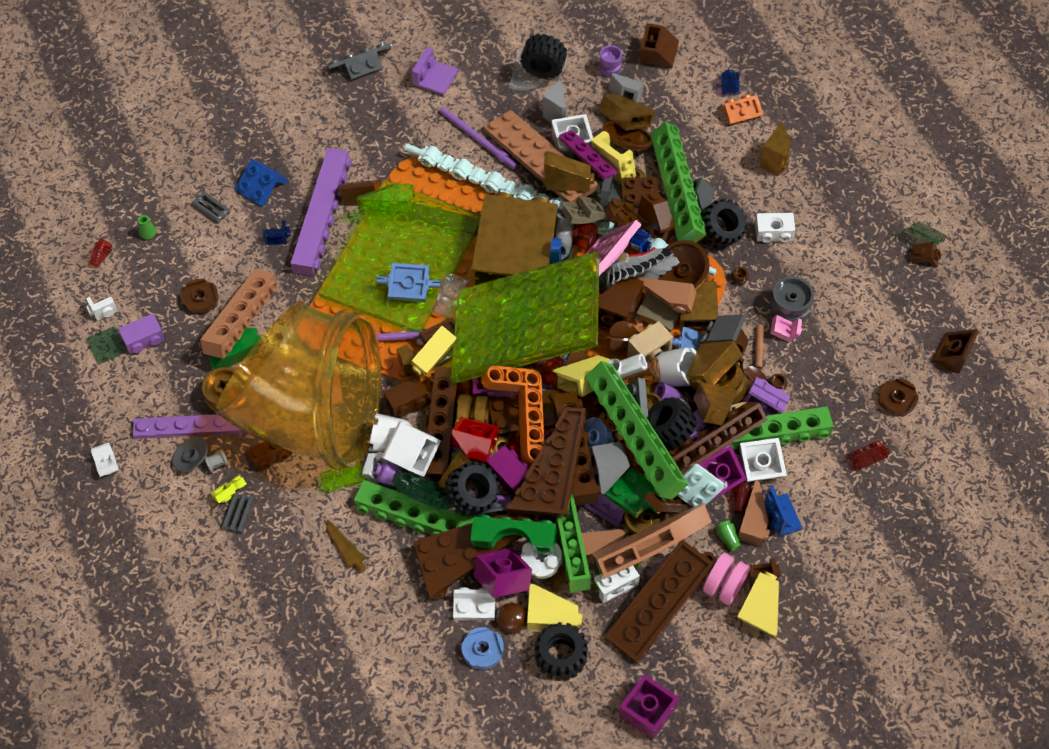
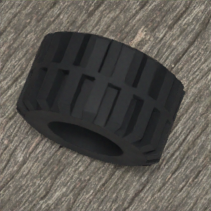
(543, 56)
(734, 221)
(672, 422)
(485, 484)
(561, 635)

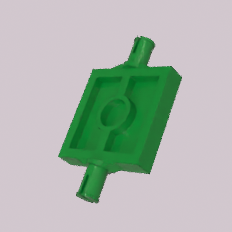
(630, 491)

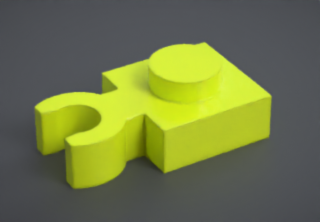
(226, 490)

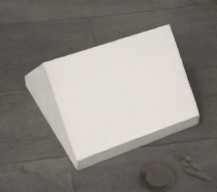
(762, 460)

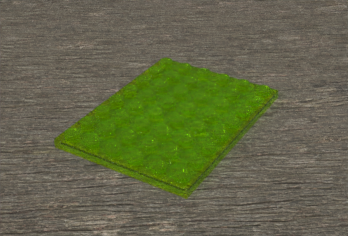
(431, 236)
(527, 317)

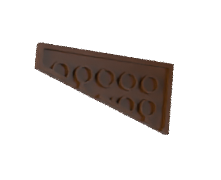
(552, 474)
(451, 554)

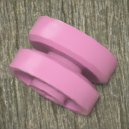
(726, 578)

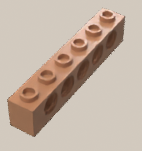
(238, 313)

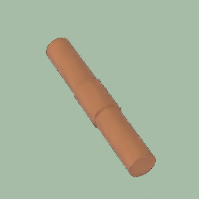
(759, 346)

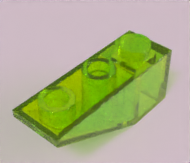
(390, 198)

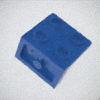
(259, 182)
(782, 513)

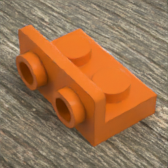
(743, 109)

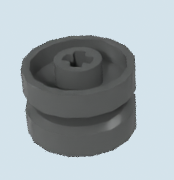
(792, 298)

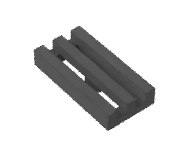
(221, 215)
(250, 500)

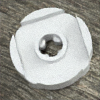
(542, 569)

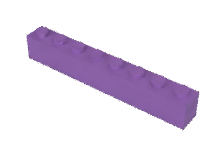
(320, 213)

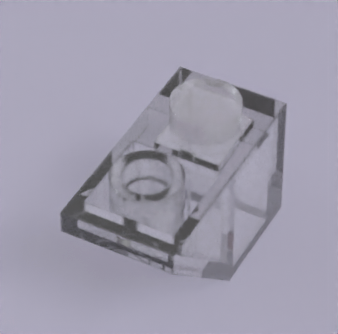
(448, 295)

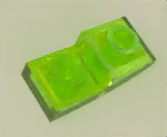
(337, 479)

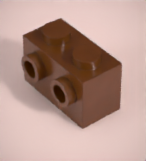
(406, 397)

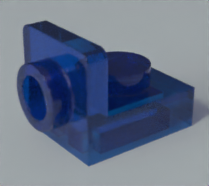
(729, 82)
(277, 236)

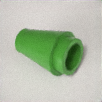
(146, 228)
(727, 533)

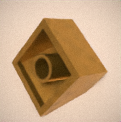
(776, 151)

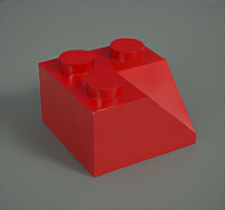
(475, 438)

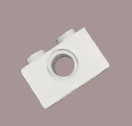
(775, 227)

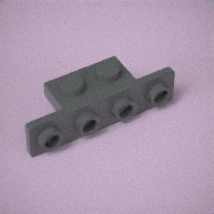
(363, 63)
(608, 190)

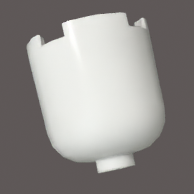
(675, 366)
(383, 431)

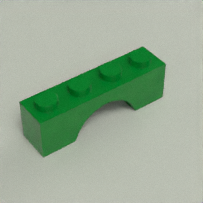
(488, 531)

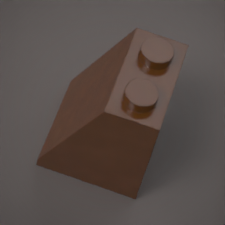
(620, 302)

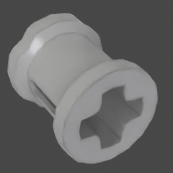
(216, 460)

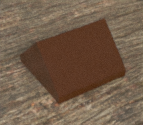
(350, 191)
(955, 349)

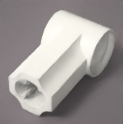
(630, 365)

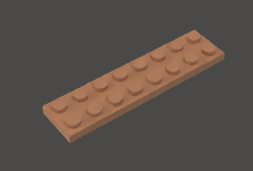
(528, 148)

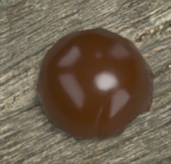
(511, 618)

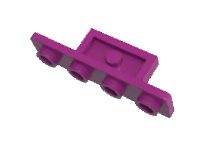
(587, 155)

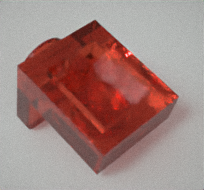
(547, 375)

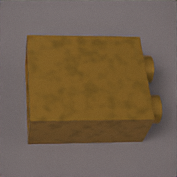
(512, 236)

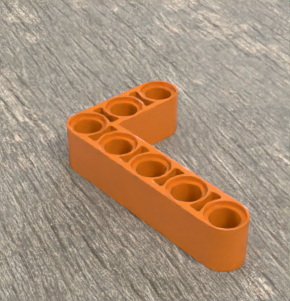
(526, 407)

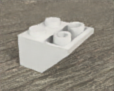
(411, 448)

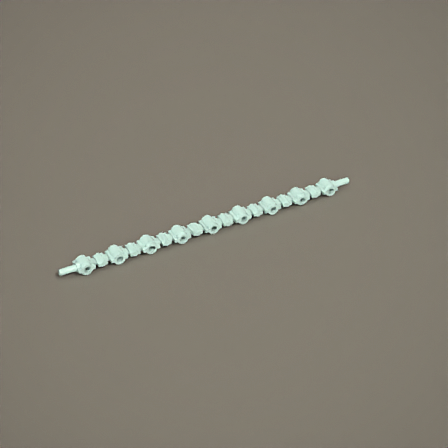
(494, 182)

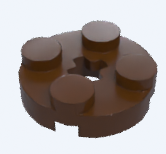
(620, 212)
(203, 305)
(894, 406)

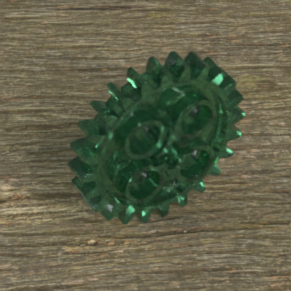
(421, 489)

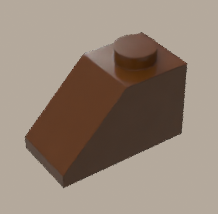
(656, 212)

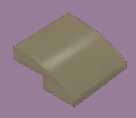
(584, 211)
(654, 310)

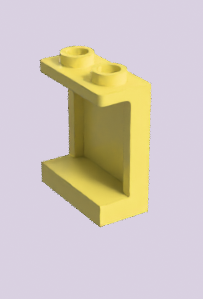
(621, 162)

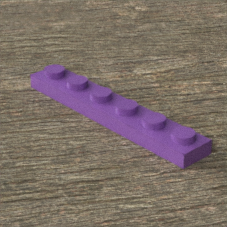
(183, 426)

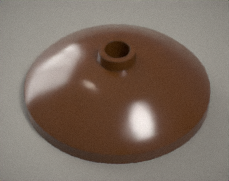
(627, 140)
(691, 257)

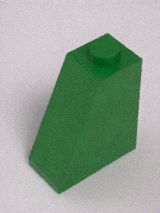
(239, 350)

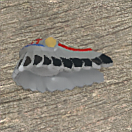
(644, 265)

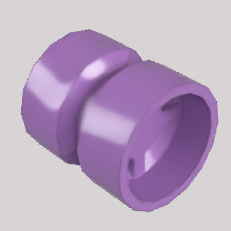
(610, 60)

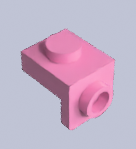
(786, 329)

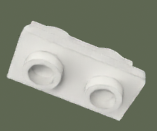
(617, 583)
(473, 605)

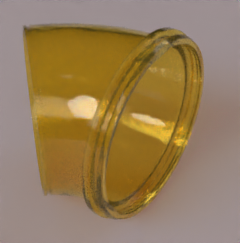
(309, 386)

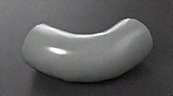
(564, 231)

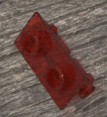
(862, 457)

